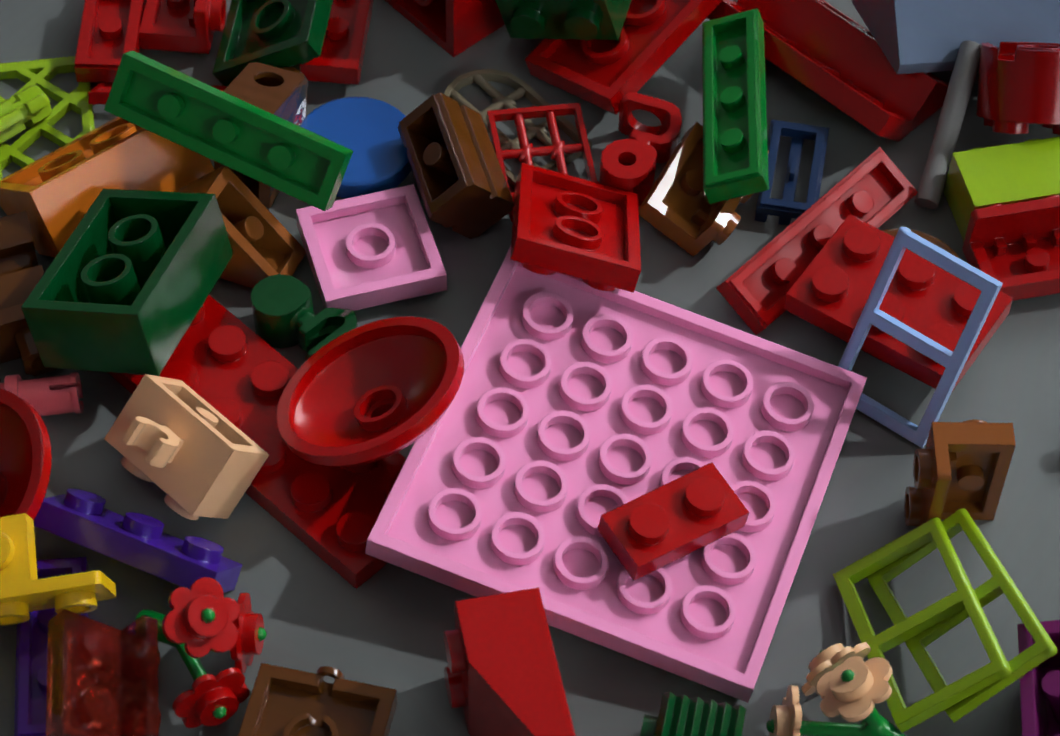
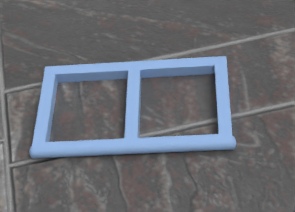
(952, 361)

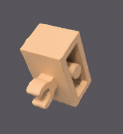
(185, 448)

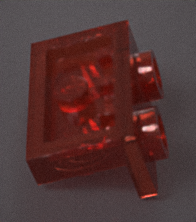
(102, 677)

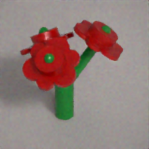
(206, 622)

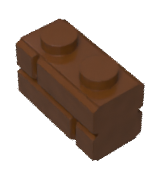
(455, 166)

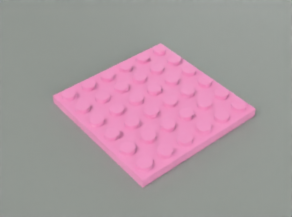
(588, 405)

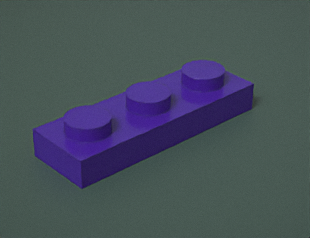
(135, 540)

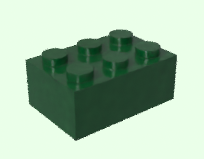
(128, 281)

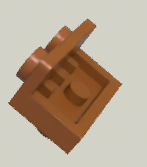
(680, 205)
(960, 469)

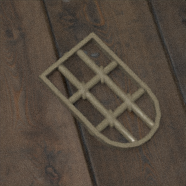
(499, 102)

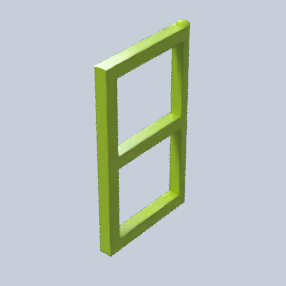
(986, 593)
(957, 601)

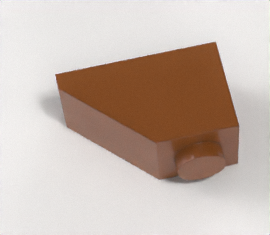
(257, 238)

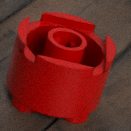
(1019, 86)

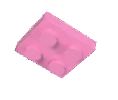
(371, 250)

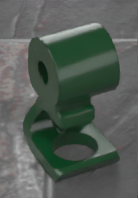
(286, 315)

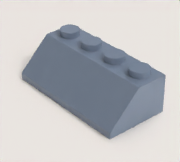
(928, 33)

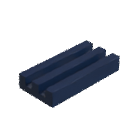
(787, 207)

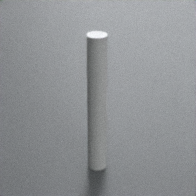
(949, 125)

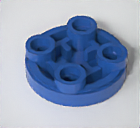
(372, 133)

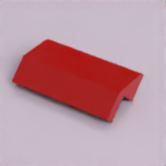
(843, 64)

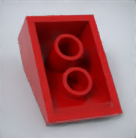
(505, 667)

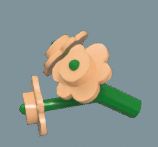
(846, 688)

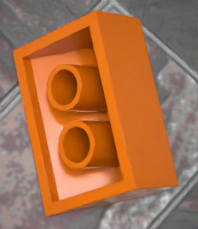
(67, 181)

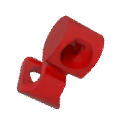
(632, 161)

